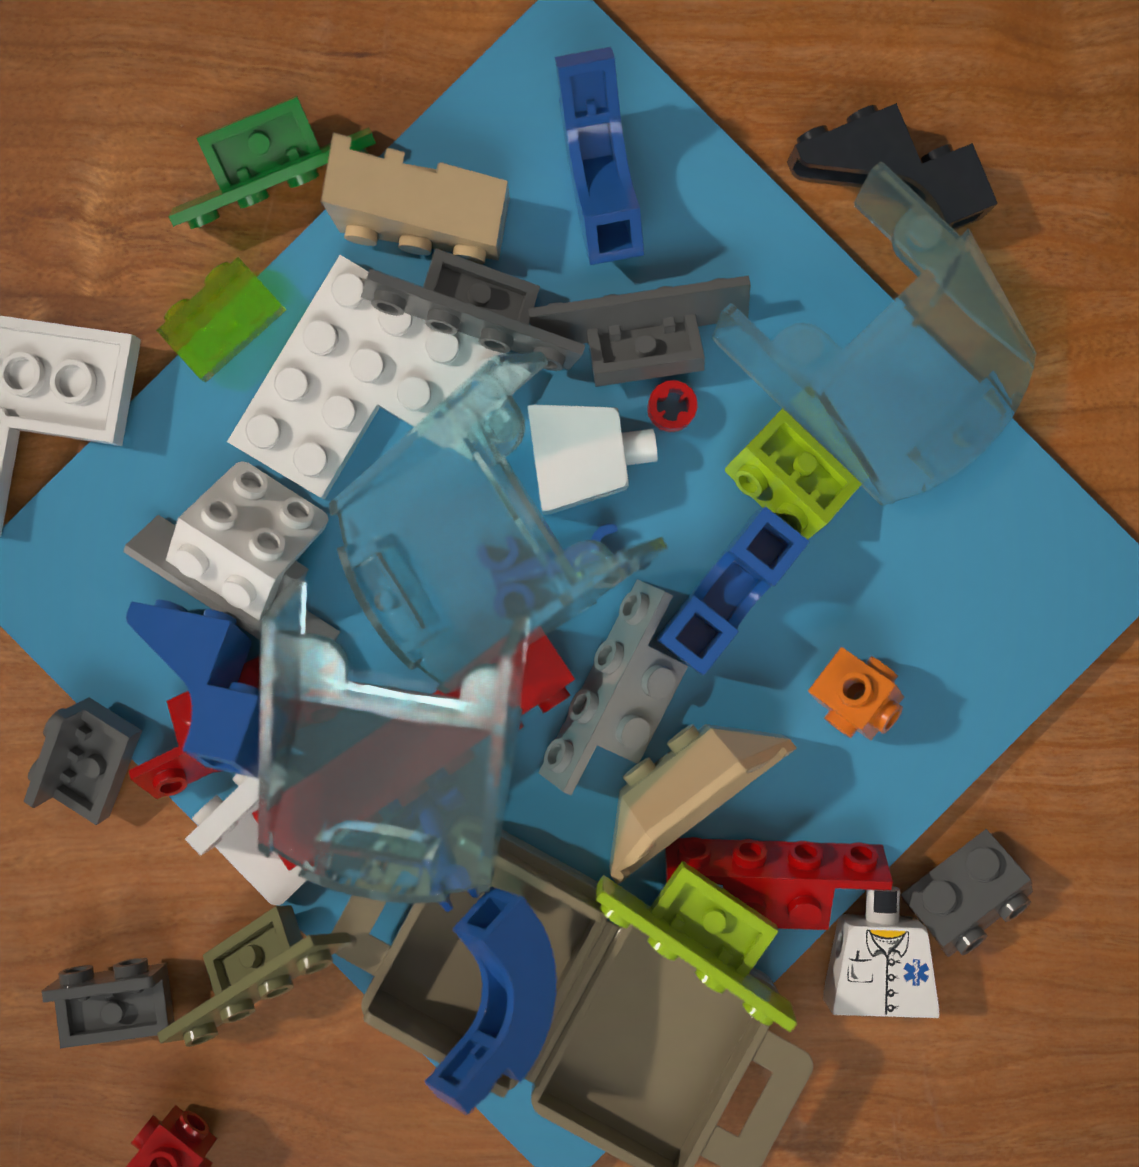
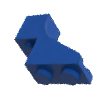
(209, 659)

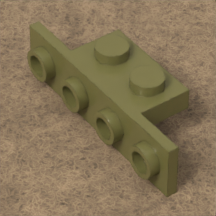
(253, 967)

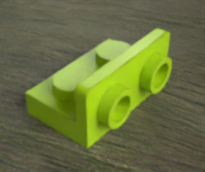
(793, 475)

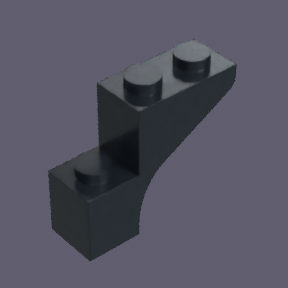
(945, 180)

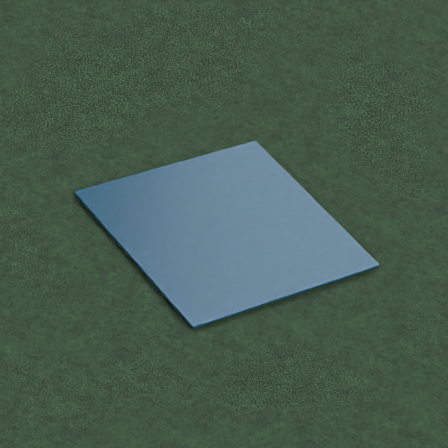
(967, 591)

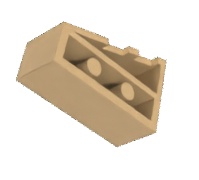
(414, 204)

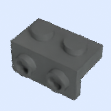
(83, 760)
(969, 894)
(111, 1004)

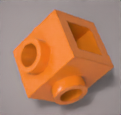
(846, 681)

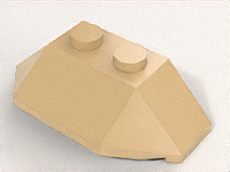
(685, 787)

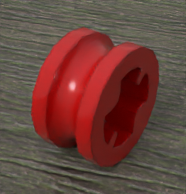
(660, 394)

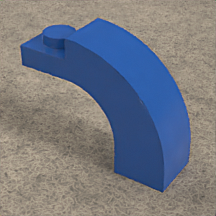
(598, 156)
(514, 1004)

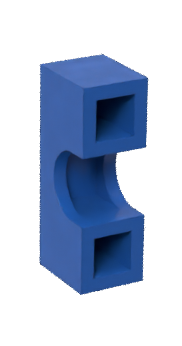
(730, 589)

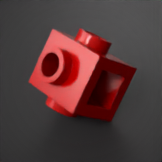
(175, 1142)

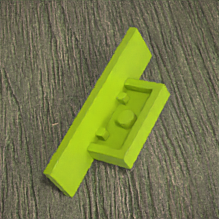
(709, 932)

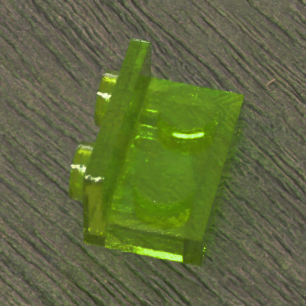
(220, 318)

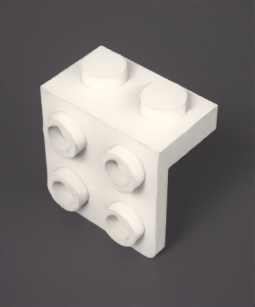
(244, 537)
(235, 834)

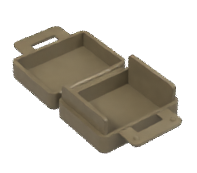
(635, 1040)

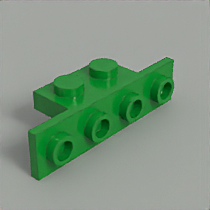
(258, 154)

